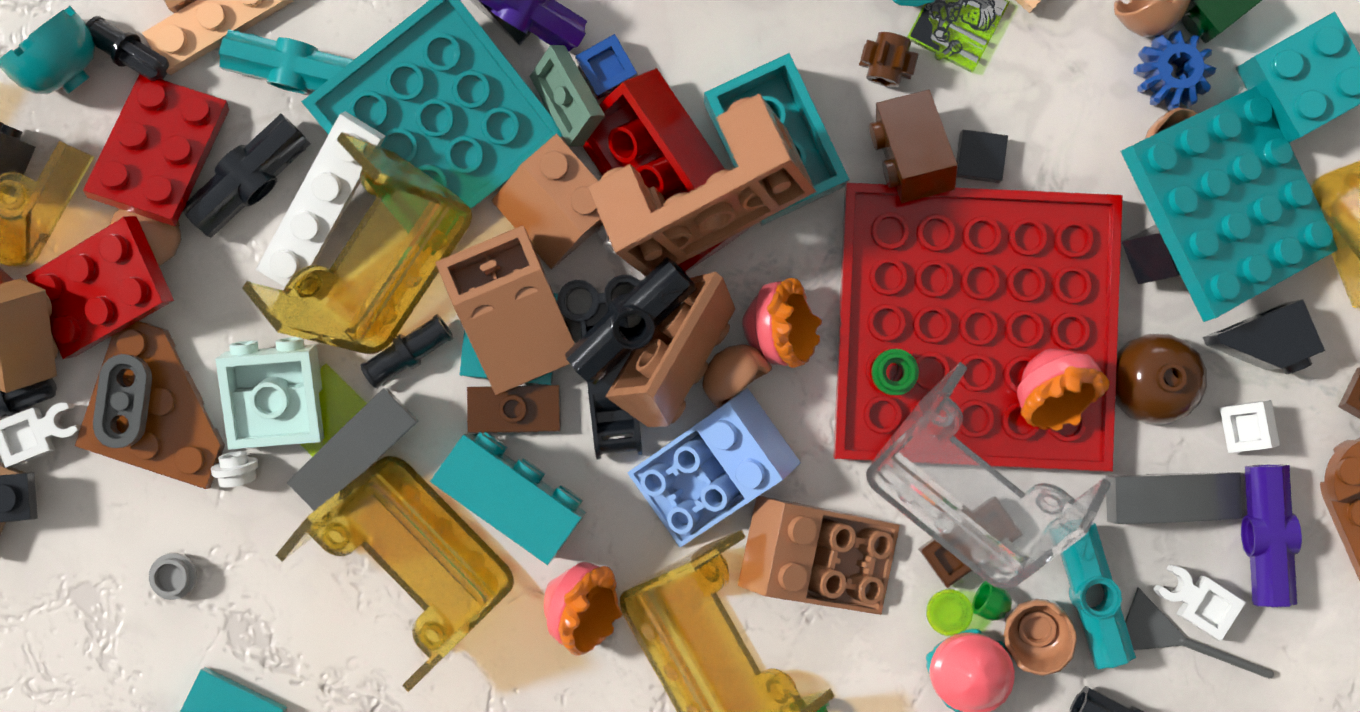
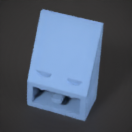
(714, 468)

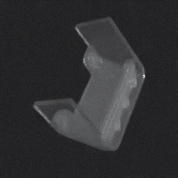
(968, 502)

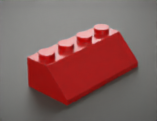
(656, 137)

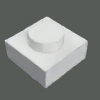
(1249, 426)

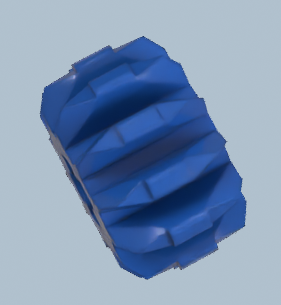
(1190, 70)

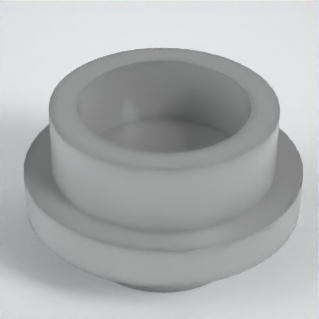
(172, 576)

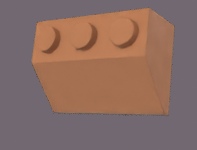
(664, 370)

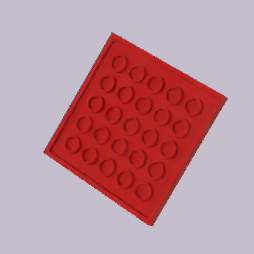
(979, 285)

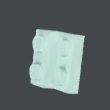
(270, 393)

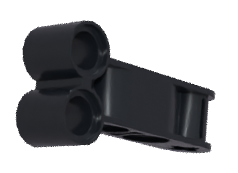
(605, 415)

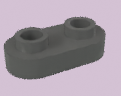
(118, 400)

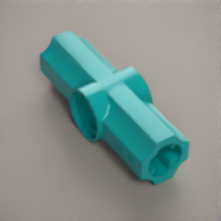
(281, 63)
(1104, 623)

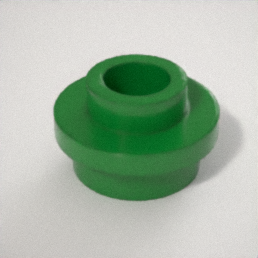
(909, 368)

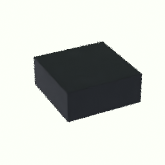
(981, 156)

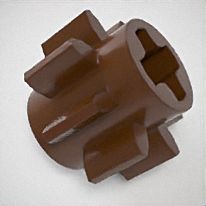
(888, 59)

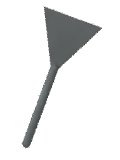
(1152, 629)

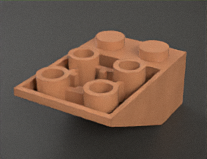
(507, 309)
(818, 556)

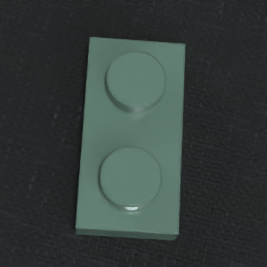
(566, 95)

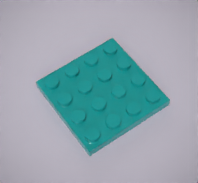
(441, 101)
(1230, 202)

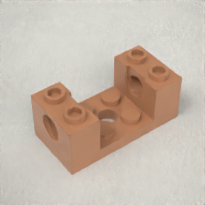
(767, 180)

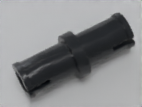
(406, 351)

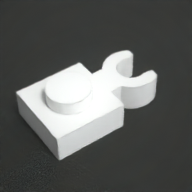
(30, 434)
(1204, 604)

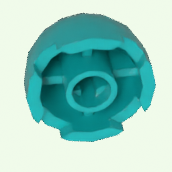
(52, 55)

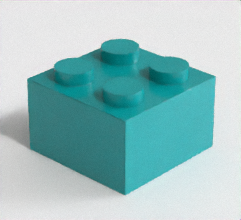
(1307, 77)

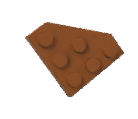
(178, 431)

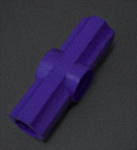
(544, 18)
(1271, 535)

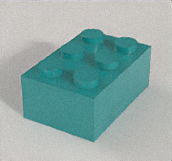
(790, 101)
(509, 495)

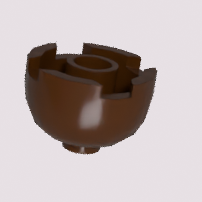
(1159, 379)

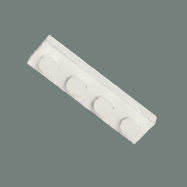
(317, 203)

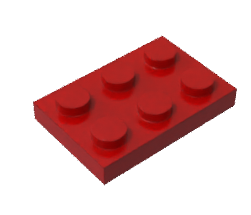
(157, 150)
(101, 286)

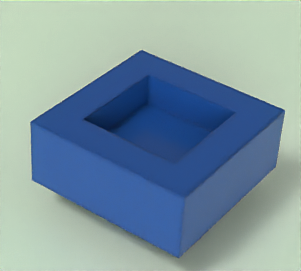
(606, 66)

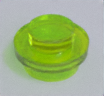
(949, 612)

